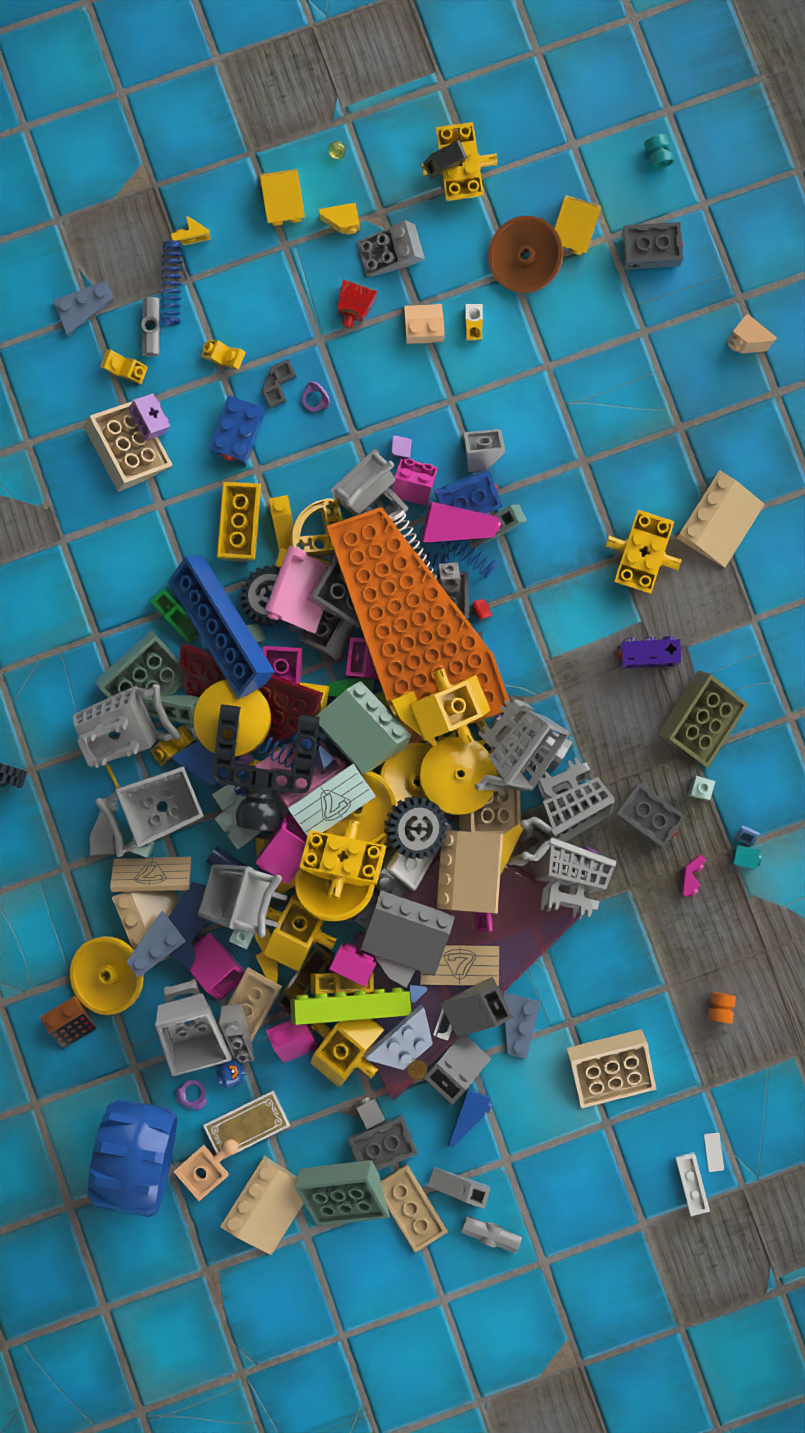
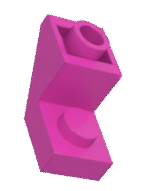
(689, 882)

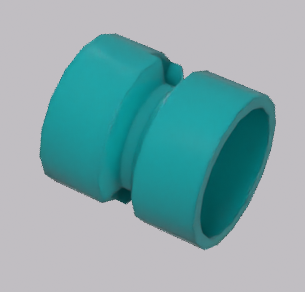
(658, 150)

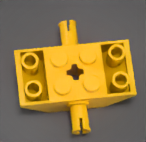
(463, 180)
(647, 534)
(438, 716)
(324, 855)
(289, 944)
(355, 1038)

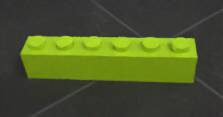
(350, 1007)

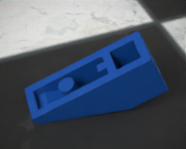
(470, 1113)

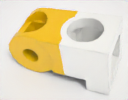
(474, 321)

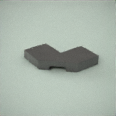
(277, 375)

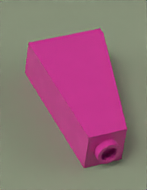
(456, 523)

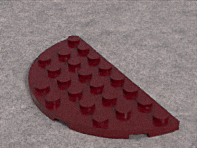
(284, 697)

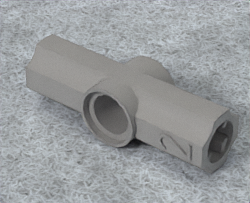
(151, 315)
(491, 1234)

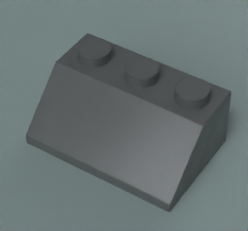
(330, 636)

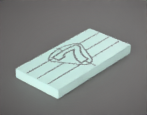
(332, 801)

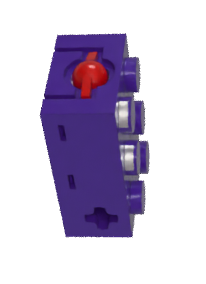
(649, 652)

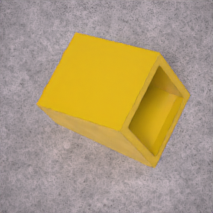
(282, 196)
(577, 224)

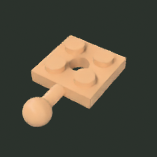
(214, 1170)

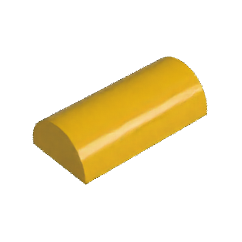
(239, 521)

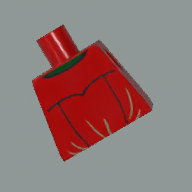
(355, 302)

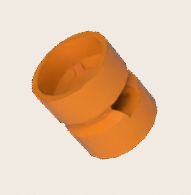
(721, 1007)

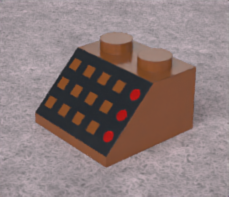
(68, 1022)

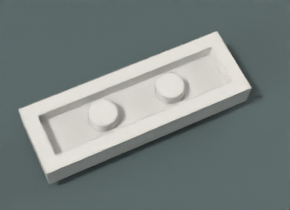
(692, 1184)

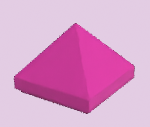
(484, 922)

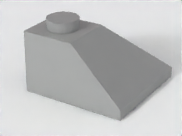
(483, 449)

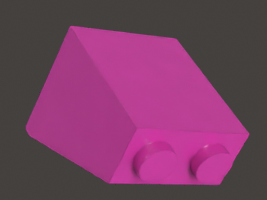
(283, 850)
(215, 967)
(292, 1040)

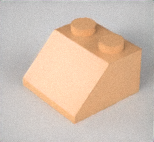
(424, 323)
(750, 337)

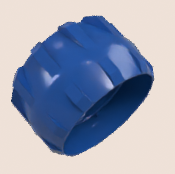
(132, 1158)

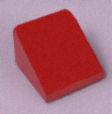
(481, 609)

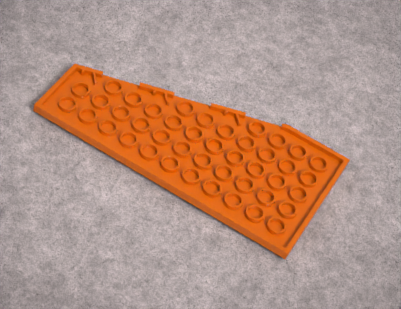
(408, 615)

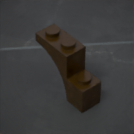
(301, 981)

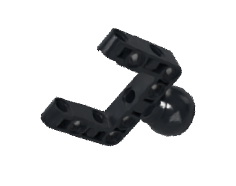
(258, 808)

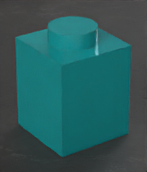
(746, 857)

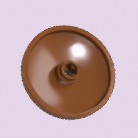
(510, 247)

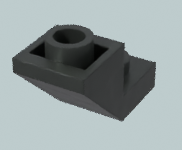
(444, 158)

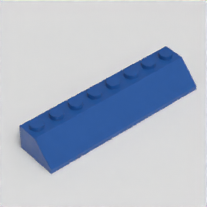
(220, 626)

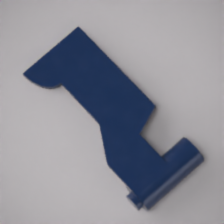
(185, 913)

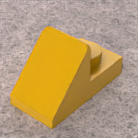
(195, 233)

